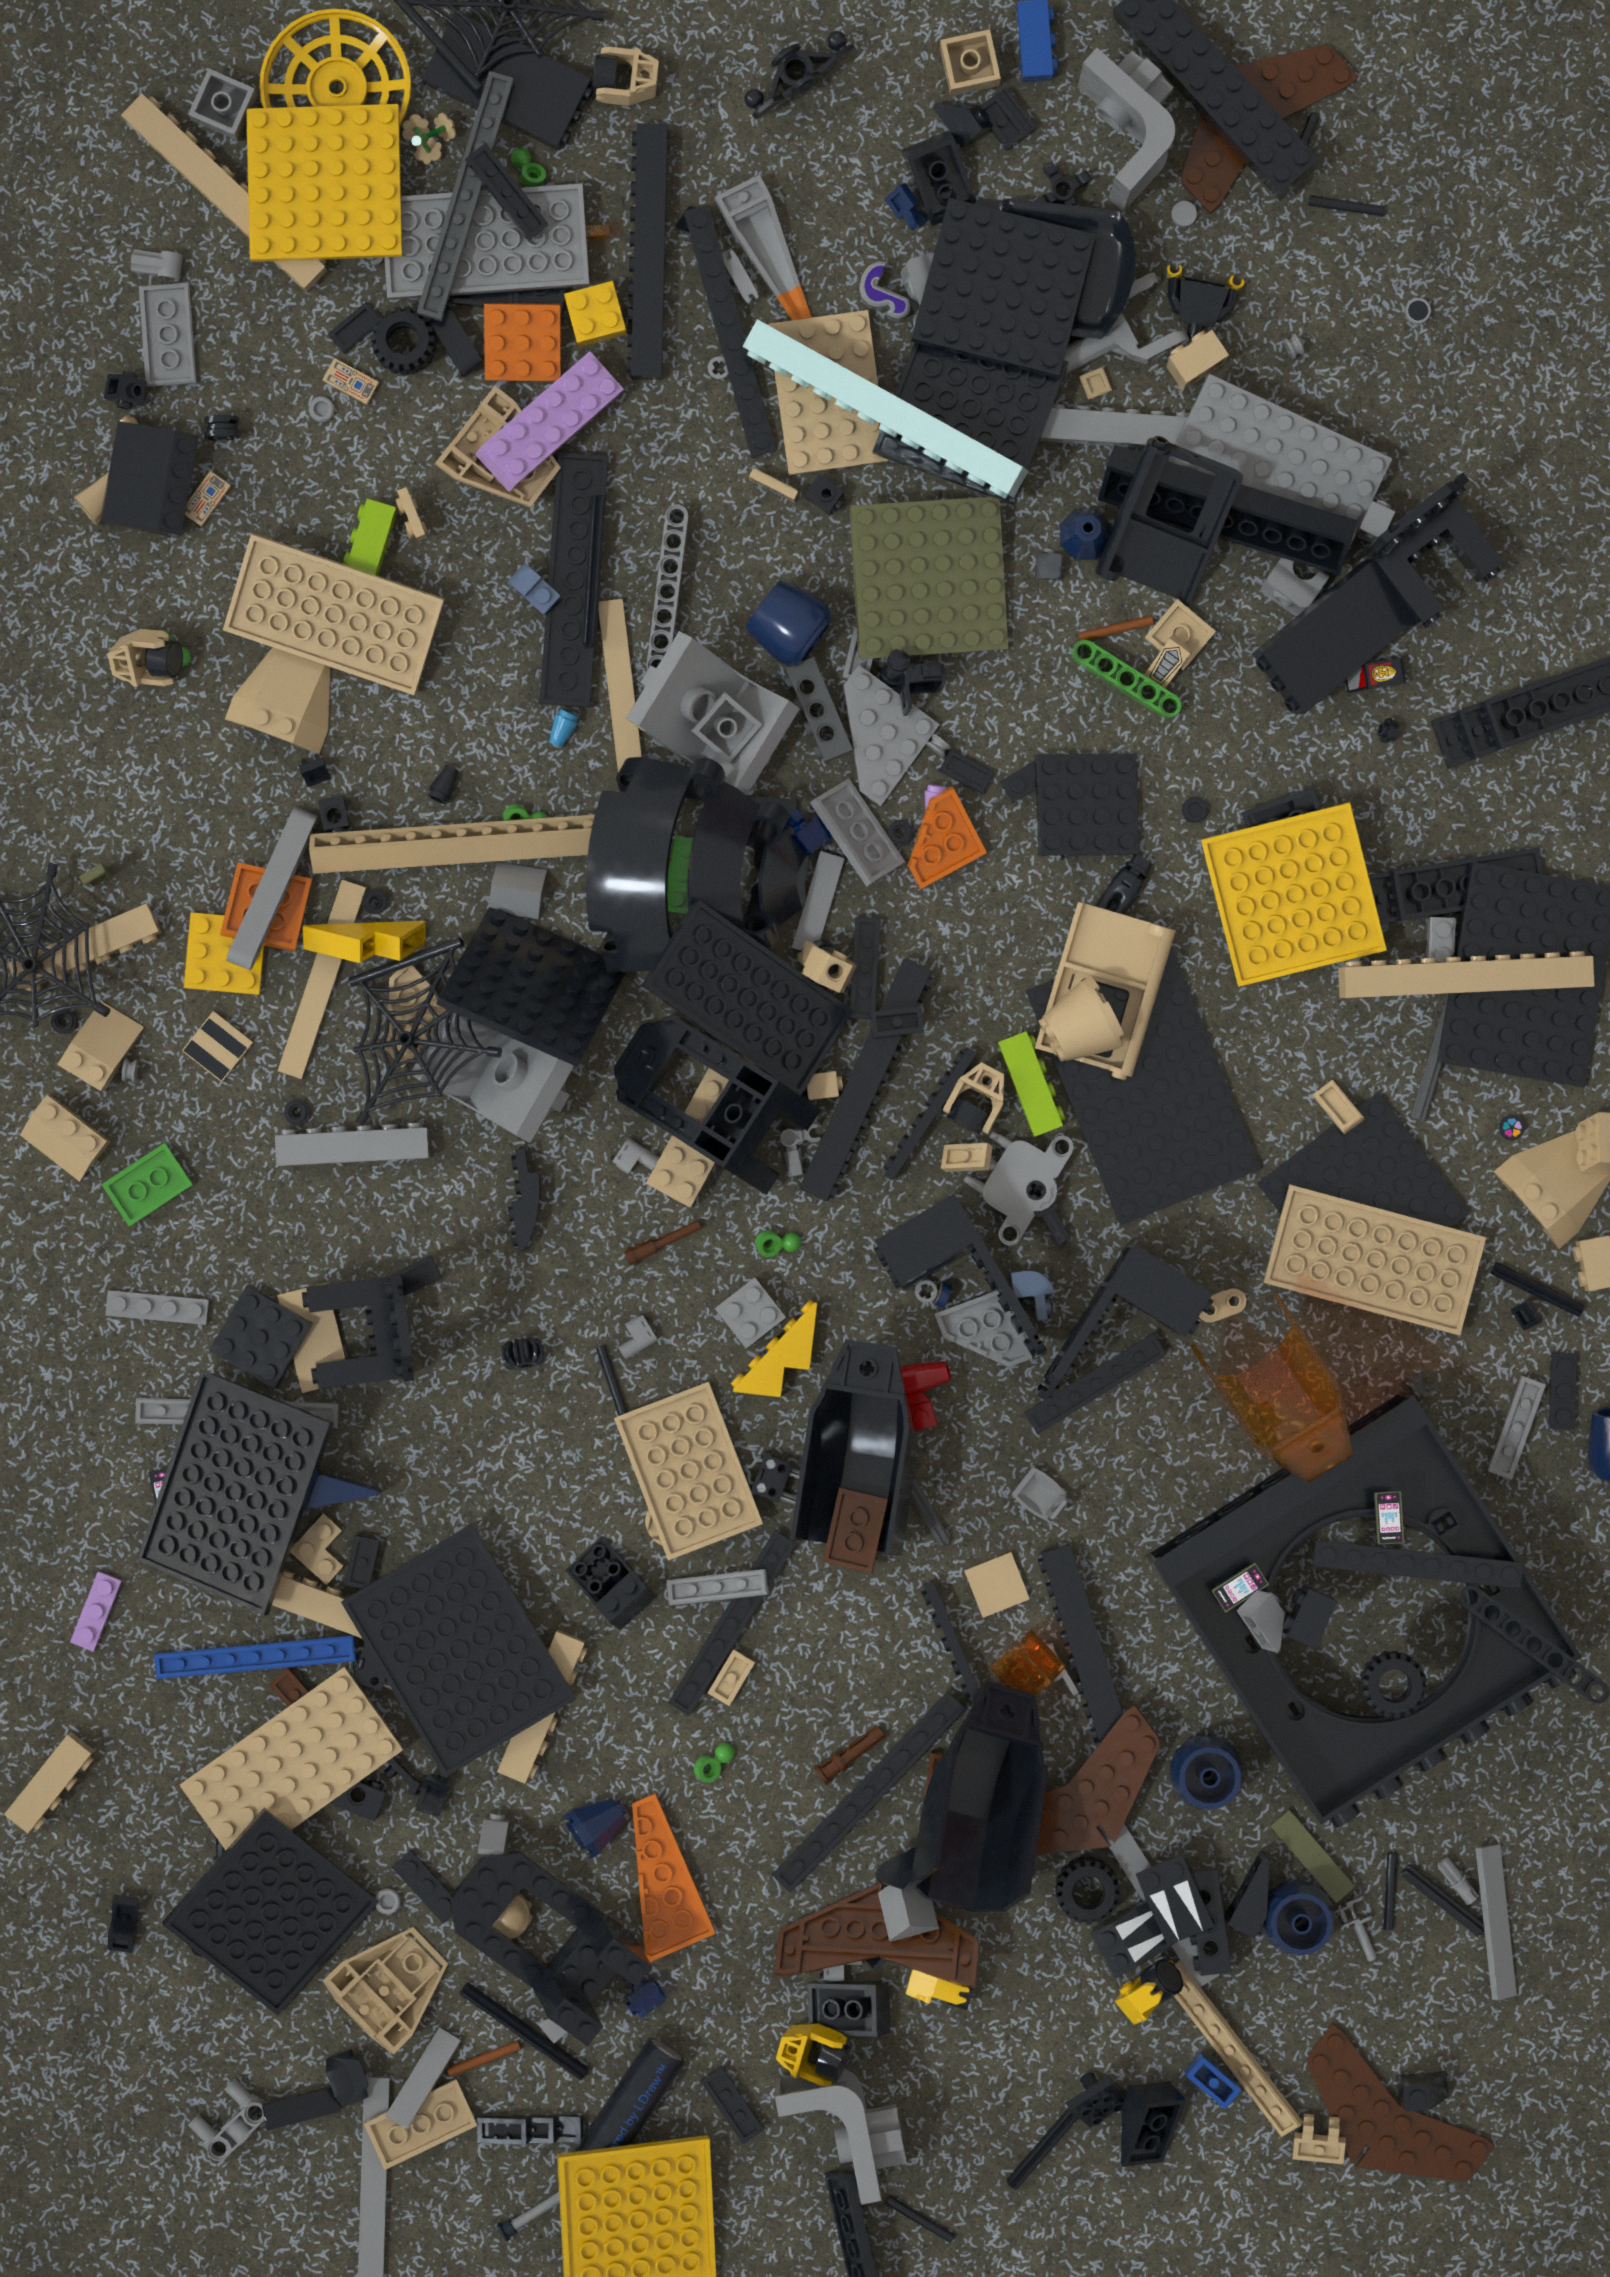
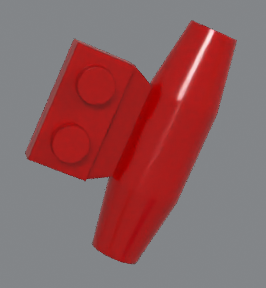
(919, 1379)

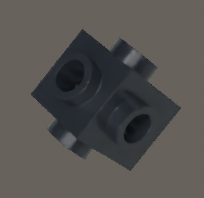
(125, 390)

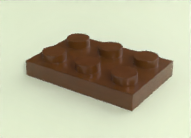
(856, 1530)

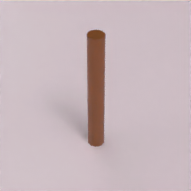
(1116, 628)
(483, 2058)

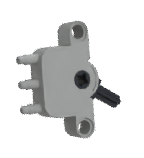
(1010, 1184)

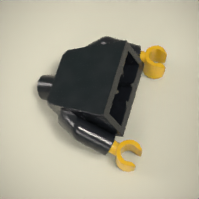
(1200, 300)

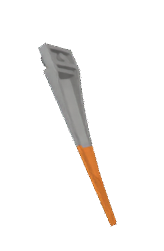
(756, 227)

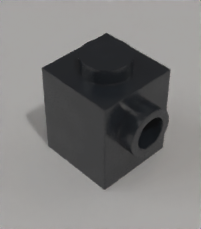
(825, 495)

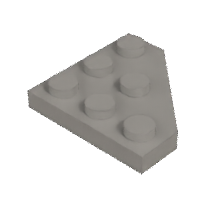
(984, 1329)

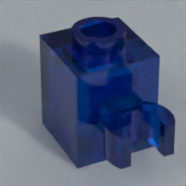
(808, 834)
(645, 1997)

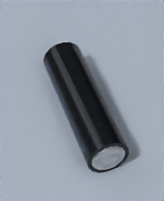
(634, 2097)

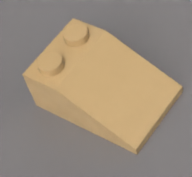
(100, 1048)

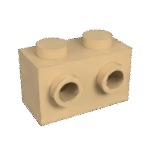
(1594, 1262)

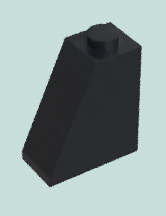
(1422, 2090)

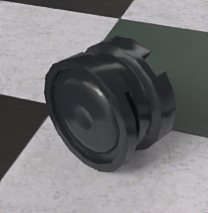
(221, 427)

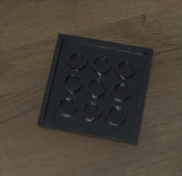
(1086, 804)

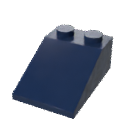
(336, 1489)

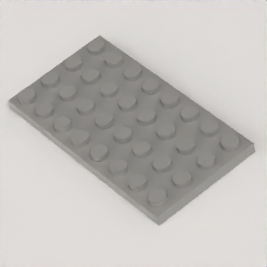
(495, 250)
(1281, 450)

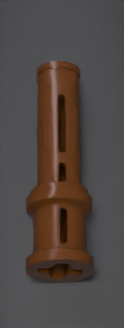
(840, 1761)

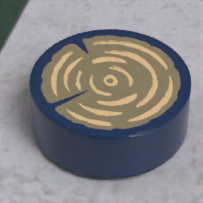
(943, 1294)

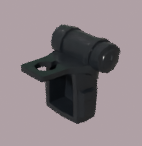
(912, 677)

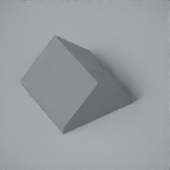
(726, 727)
(517, 889)
(906, 1912)

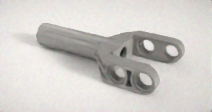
(1121, 339)

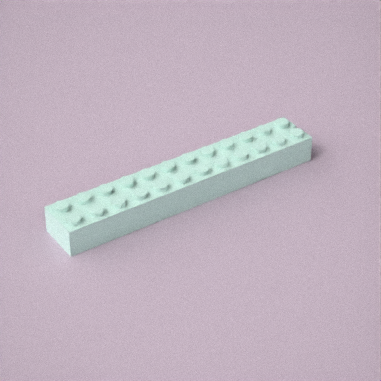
(881, 406)

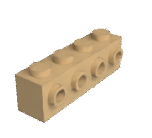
(49, 1782)

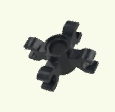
(1056, 180)

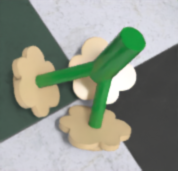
(427, 147)

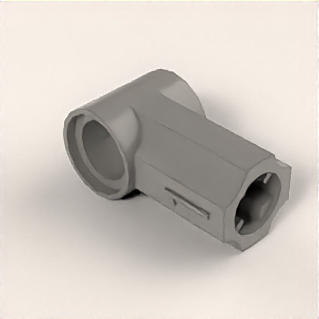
(161, 264)

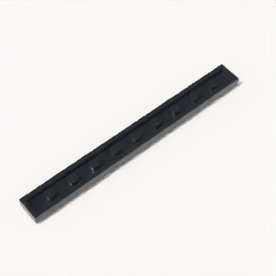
(729, 331)
(868, 1791)

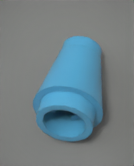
(563, 726)

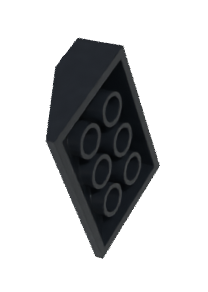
(149, 479)

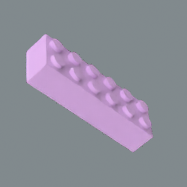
(549, 421)

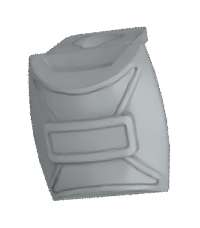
(1040, 1494)

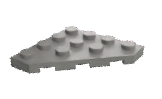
(881, 735)

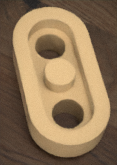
(1222, 1306)

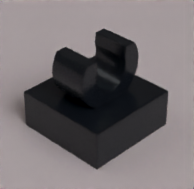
(314, 771)

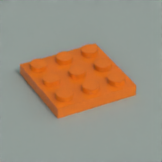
(522, 341)
(289, 918)

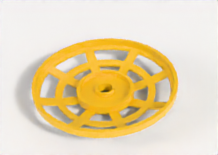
(335, 67)

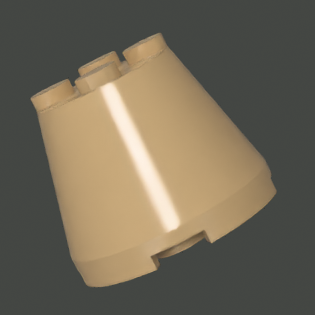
(1082, 1023)

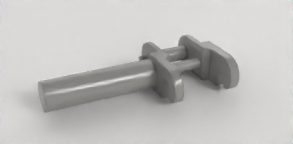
(1358, 1926)

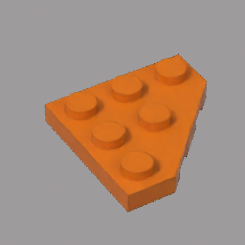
(944, 840)

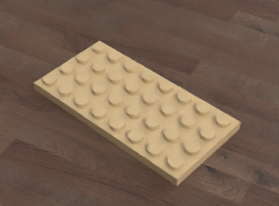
(333, 614)
(1374, 1260)
(295, 1760)

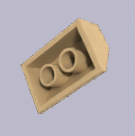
(64, 1137)

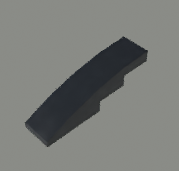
(529, 2129)

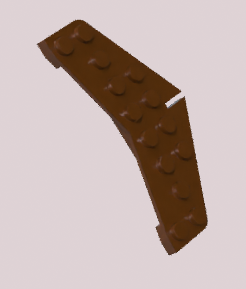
(1288, 85)
(1101, 1789)
(857, 1932)
(1372, 2117)

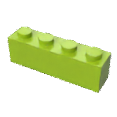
(371, 536)
(1030, 1084)

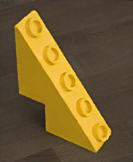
(362, 940)
(789, 1351)

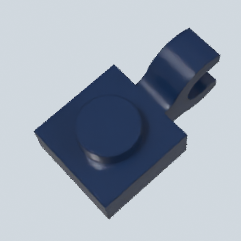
(903, 205)

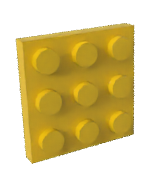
(207, 957)

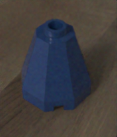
(1081, 544)
(595, 1824)

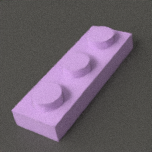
(96, 1611)

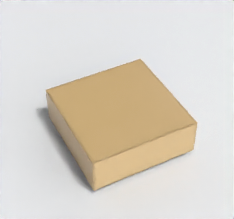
(1095, 383)

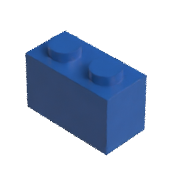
(1212, 2080)

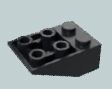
(610, 1583)

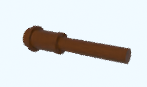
(650, 1247)

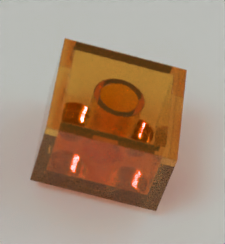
(1027, 1664)

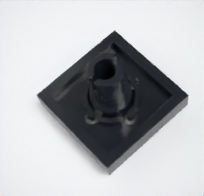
(1097, 2100)

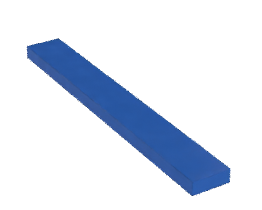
(255, 1657)

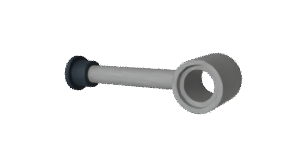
(510, 2227)

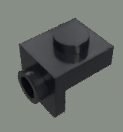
(432, 1795)

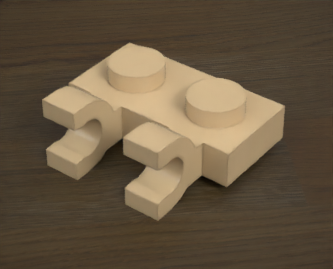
(407, 505)
(1317, 2147)

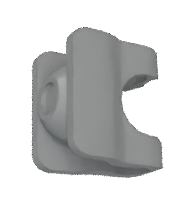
(915, 277)
(1289, 590)

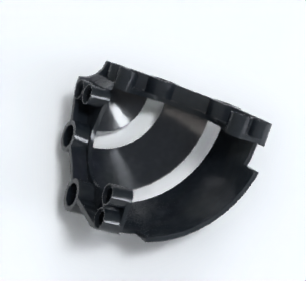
(632, 855)

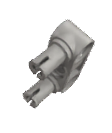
(236, 2129)

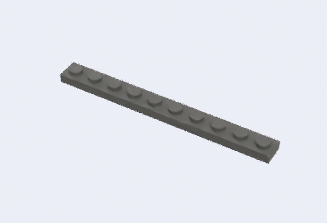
(464, 199)

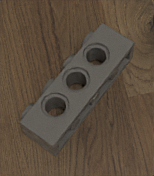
(839, 744)

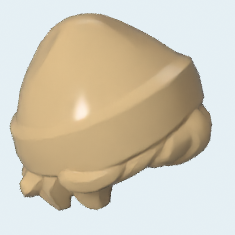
(515, 1917)

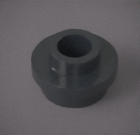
(1388, 730)
(906, 827)
(382, 901)
(71, 1021)
(289, 1109)

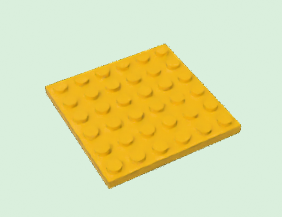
(324, 182)
(1294, 894)
(638, 2210)

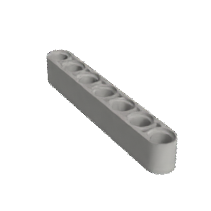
(668, 580)
(272, 889)

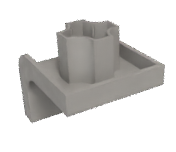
(1131, 100)
(686, 688)
(507, 1090)
(869, 2137)

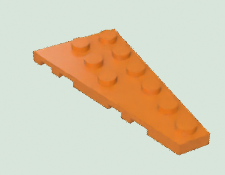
(668, 1895)

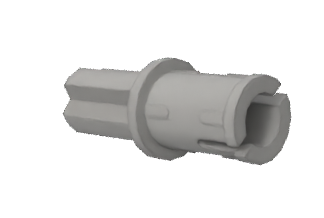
(1458, 1881)

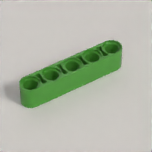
(1139, 680)

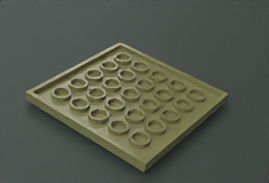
(928, 577)

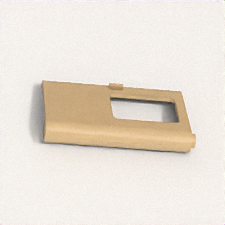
(1120, 954)

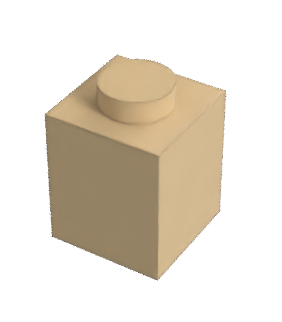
(824, 1086)

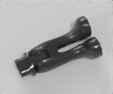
(1125, 885)

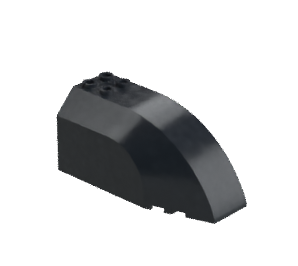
(858, 1441)
(984, 1807)

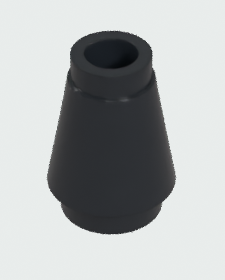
(443, 786)

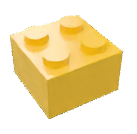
(595, 314)

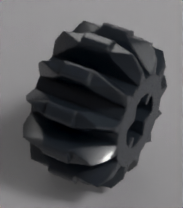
(522, 1353)

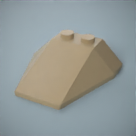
(464, 466)
(285, 700)
(1553, 1187)
(388, 1987)

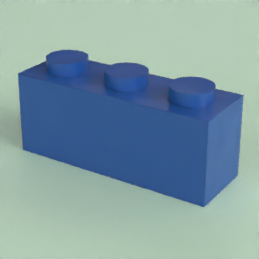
(1036, 40)

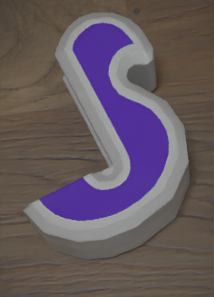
(880, 298)

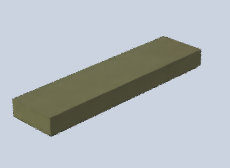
(1312, 1856)

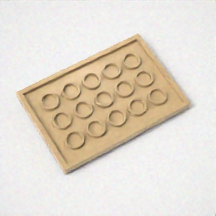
(815, 429)
(688, 1471)

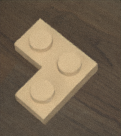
(312, 1549)

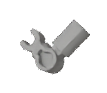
(790, 1139)

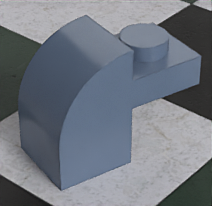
(533, 589)
(1036, 1285)

